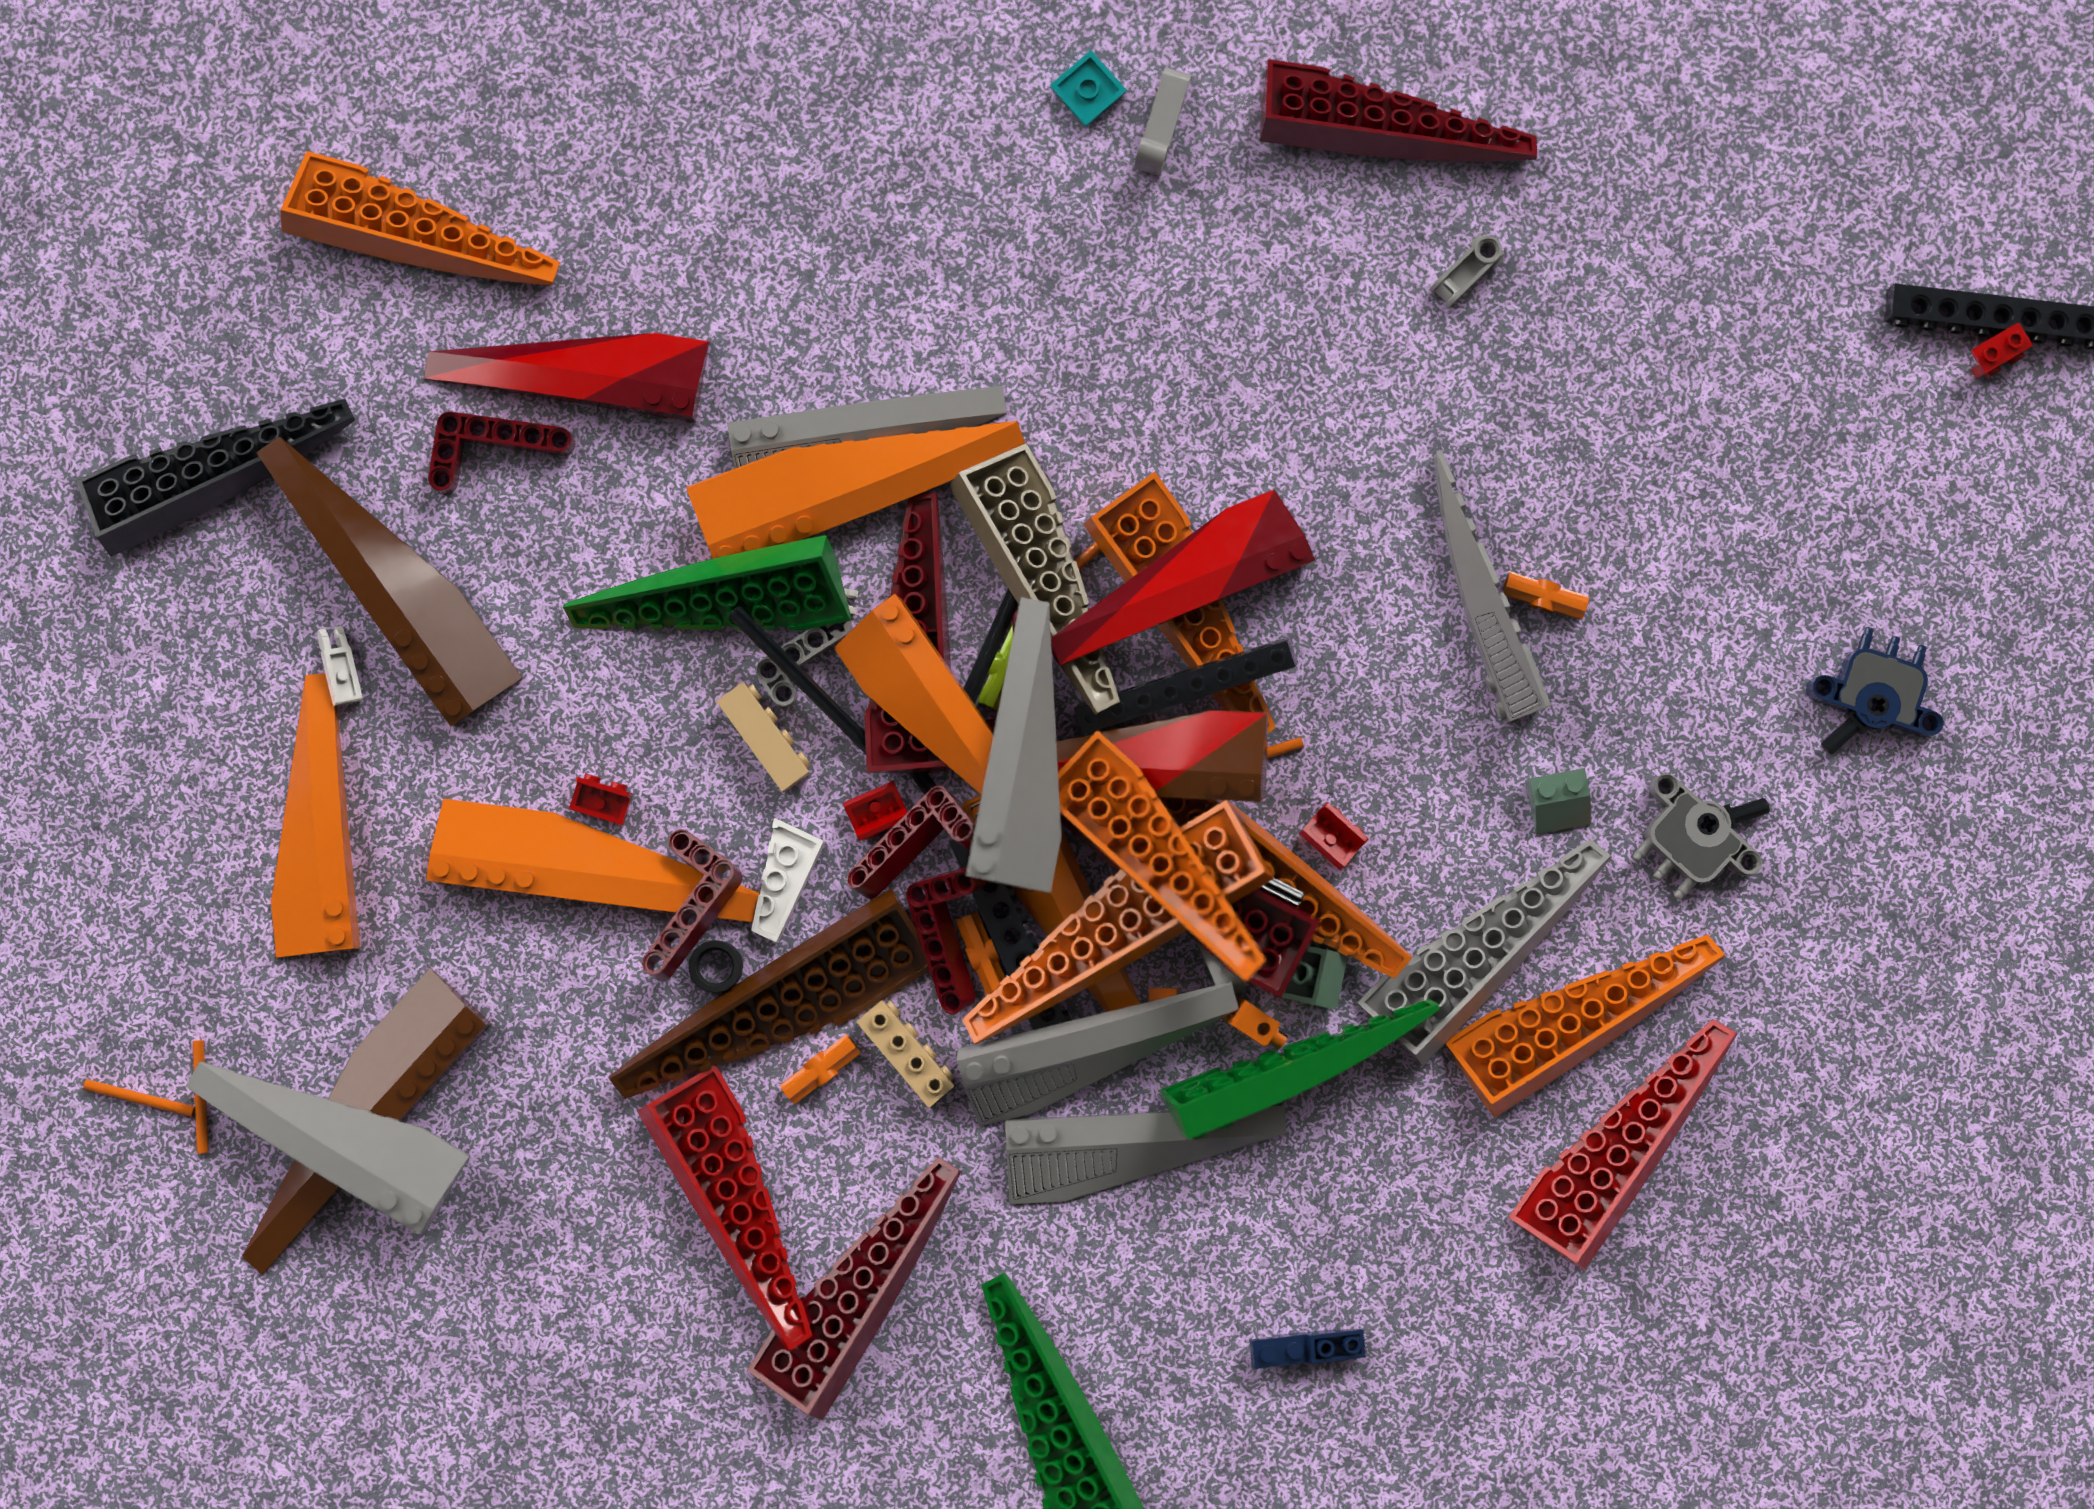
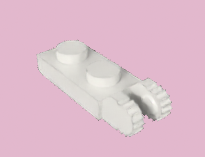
(339, 668)

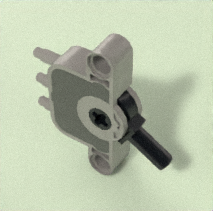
(1696, 851)

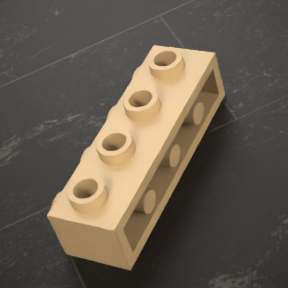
(763, 736)
(906, 1053)

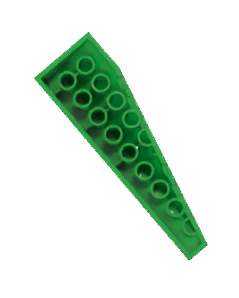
(775, 585)
(1221, 1097)
(1062, 1431)

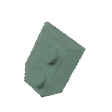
(1559, 801)
(1318, 978)

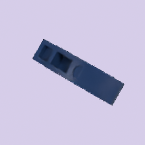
(1307, 1348)

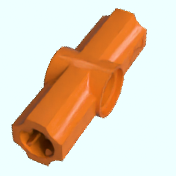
(1545, 595)
(981, 952)
(820, 1069)

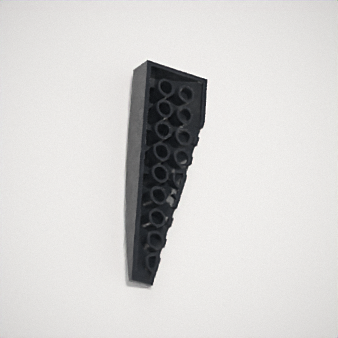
(156, 493)

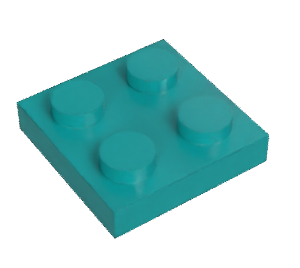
(1088, 89)

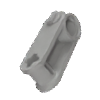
(1468, 269)

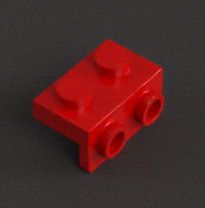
(1999, 349)
(600, 800)
(875, 810)
(1333, 835)

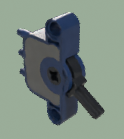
(1881, 678)

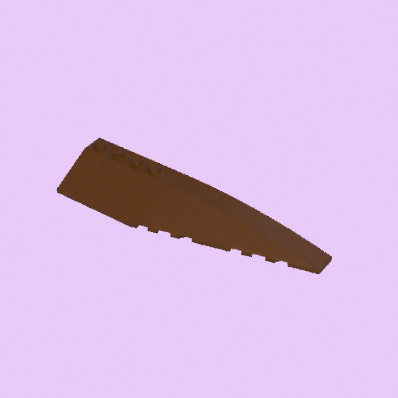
(402, 592)
(795, 994)
(384, 1076)

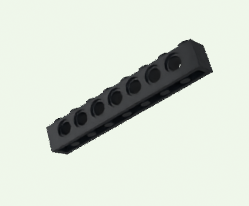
(1900, 313)
(1191, 684)
(997, 927)

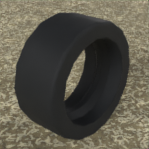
(700, 951)

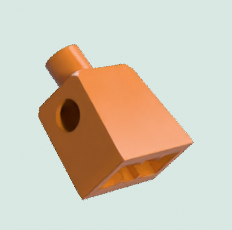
(1247, 1020)

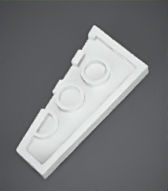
(787, 870)

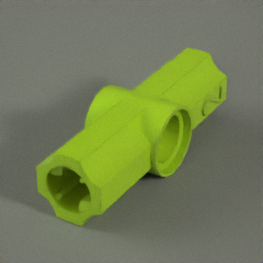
(992, 690)

